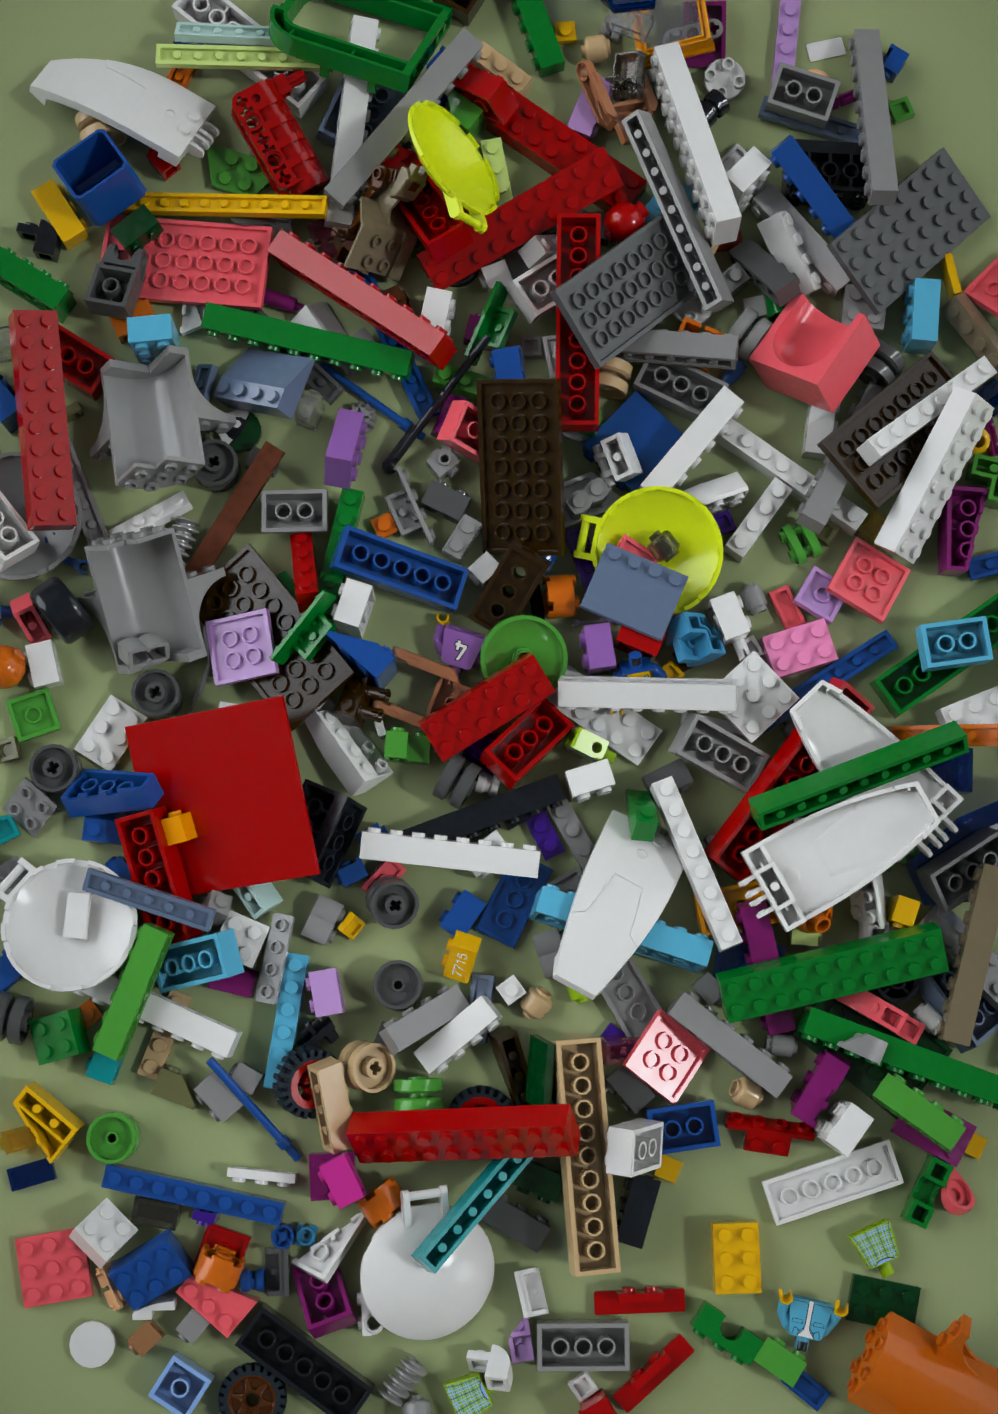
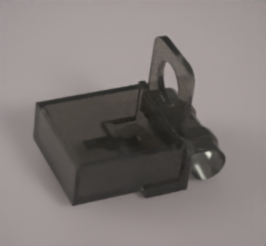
(628, 75)

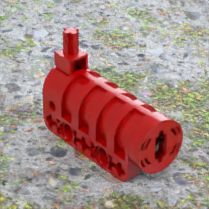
(280, 134)

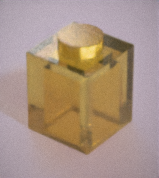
(870, 527)
(17, 1139)

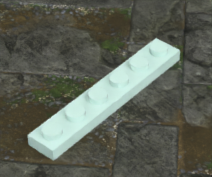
(222, 34)

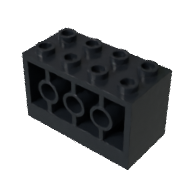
(839, 166)
(333, 825)

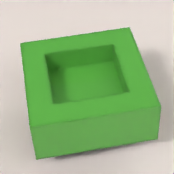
(900, 110)

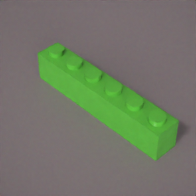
(133, 991)

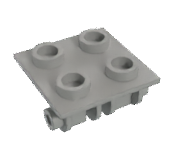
(30, 807)

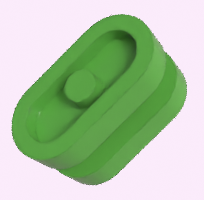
(797, 553)

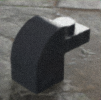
(47, 242)

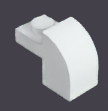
(495, 1365)

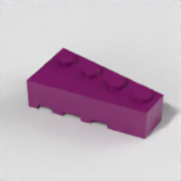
(958, 529)

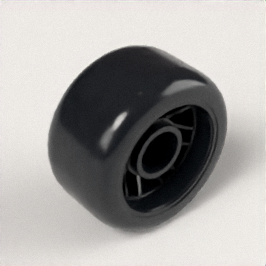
(61, 610)

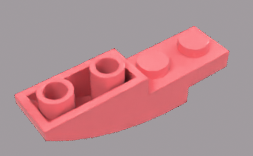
(884, 1015)

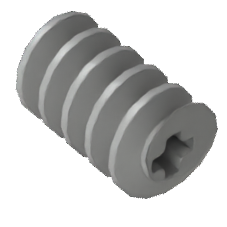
(183, 532)
(403, 1381)

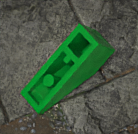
(641, 815)

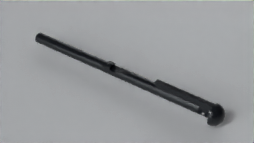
(414, 430)

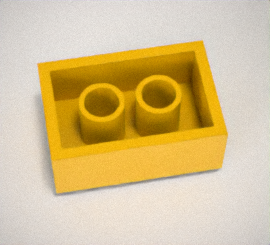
(735, 1257)

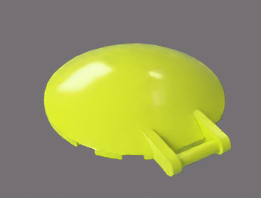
(454, 163)
(662, 509)

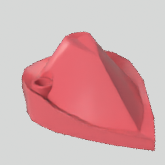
(957, 1195)

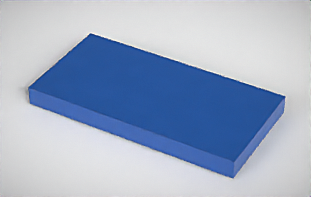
(511, 906)

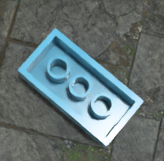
(200, 961)

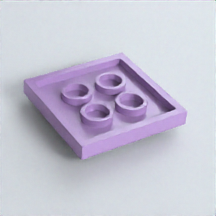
(241, 647)

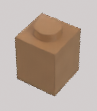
(145, 1338)

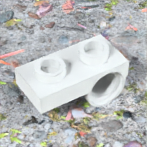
(363, 1324)

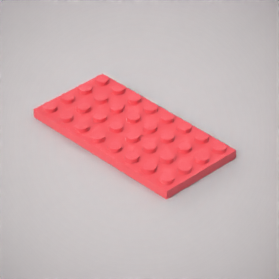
(204, 263)

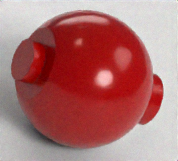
(624, 220)

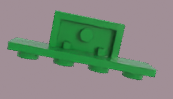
(494, 322)
(309, 632)

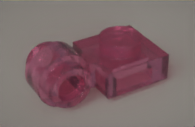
(322, 235)

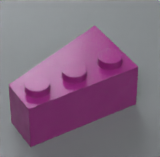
(818, 1086)

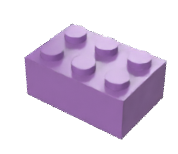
(344, 449)

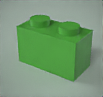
(780, 1361)

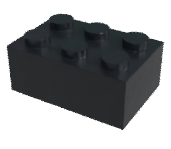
(636, 1208)

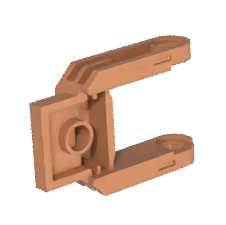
(606, 113)
(446, 688)

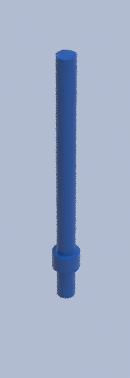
(403, 423)
(283, 1141)

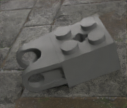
(116, 284)

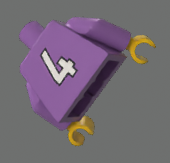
(457, 645)

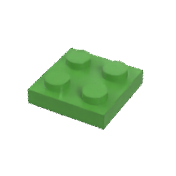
(33, 715)

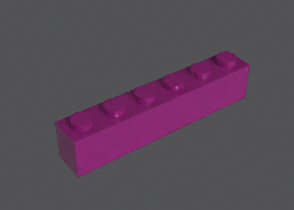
(761, 947)

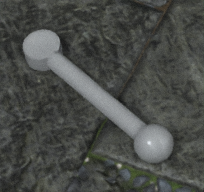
(576, 622)

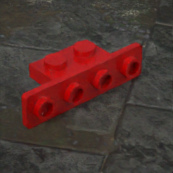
(768, 1134)
(639, 1300)
(655, 1371)

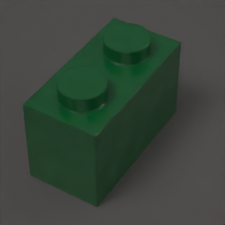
(137, 230)
(540, 1181)

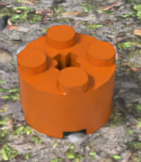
(559, 596)
(381, 1202)
(218, 1267)

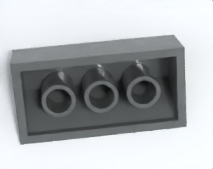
(950, 874)

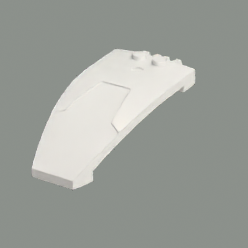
(133, 102)
(840, 730)
(836, 851)
(615, 905)

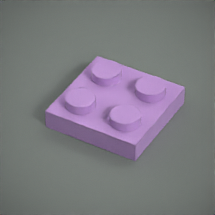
(815, 599)

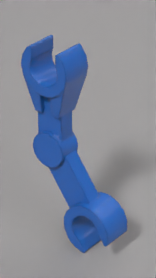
(75, 563)

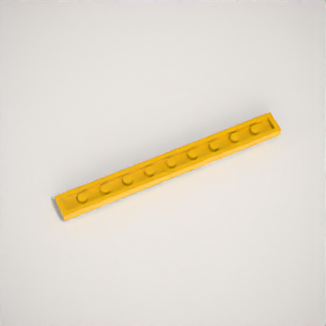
(234, 205)

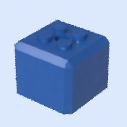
(99, 177)

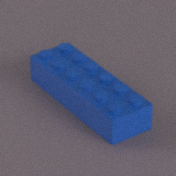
(398, 569)

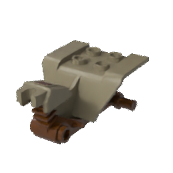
(378, 235)

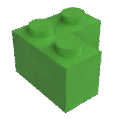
(984, 470)
(407, 748)

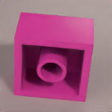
(342, 1180)

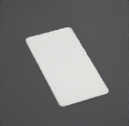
(825, 49)

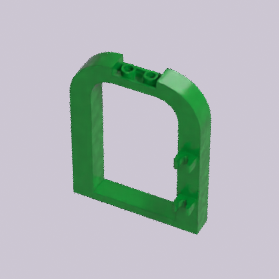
(357, 60)

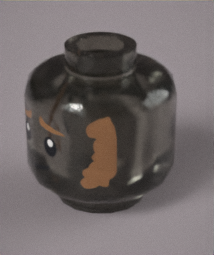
(663, 546)

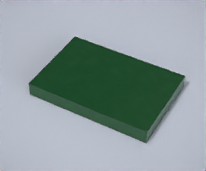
(540, 1071)

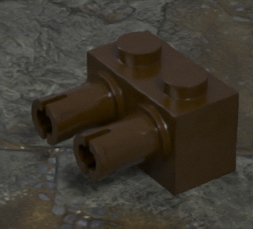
(356, 702)

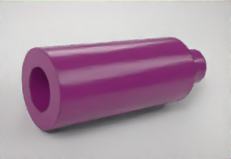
(282, 301)

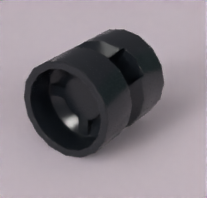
(714, 106)

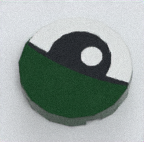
(244, 433)

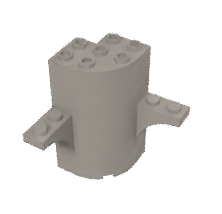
(155, 421)
(146, 590)

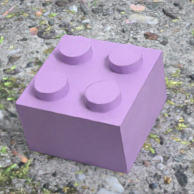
(325, 992)

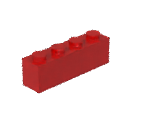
(304, 569)

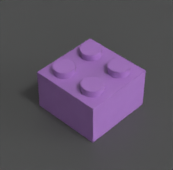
(598, 649)

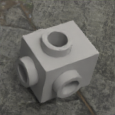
(439, 468)

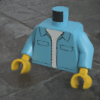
(808, 1317)

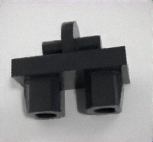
(316, 1031)

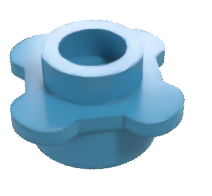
(310, 1230)

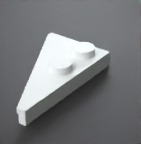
(331, 1250)

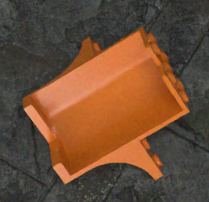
(920, 1372)

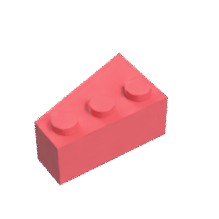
(218, 1308)

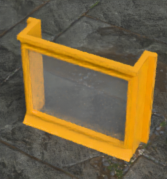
(679, 22)

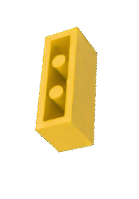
(61, 213)

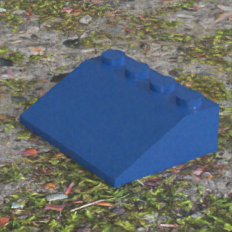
(366, 657)

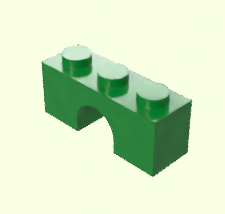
(930, 1180)
(742, 1346)

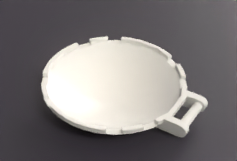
(35, 927)
(406, 1295)

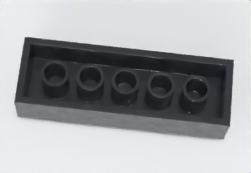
(304, 1363)

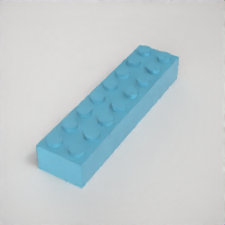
(662, 943)

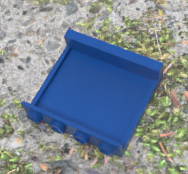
(648, 431)

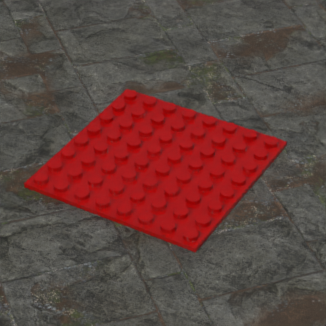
(242, 789)

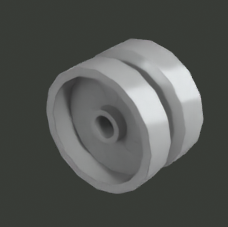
(749, 334)

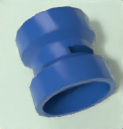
(281, 1239)
(252, 1280)

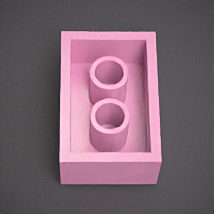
(799, 649)

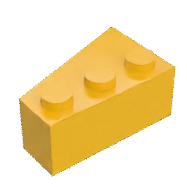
(48, 1120)

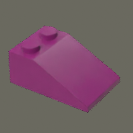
(715, 10)
(909, 1134)
(324, 1305)

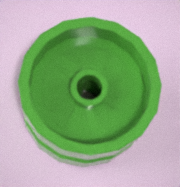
(418, 1093)
(127, 1137)

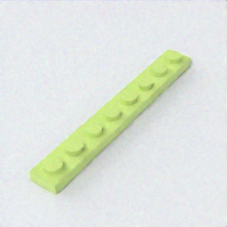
(228, 58)

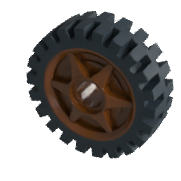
(252, 1379)

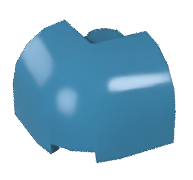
(694, 639)

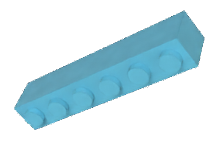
(287, 1013)

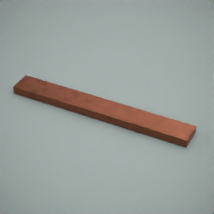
(236, 507)

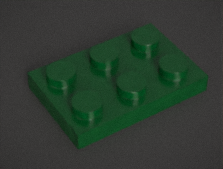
(875, 1298)

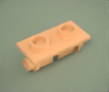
(113, 1296)

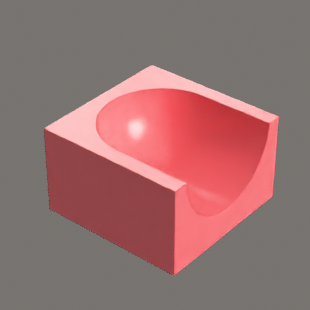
(813, 354)

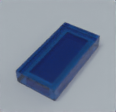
(31, 1174)

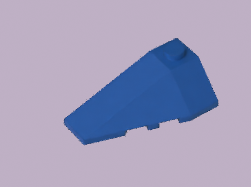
(103, 828)

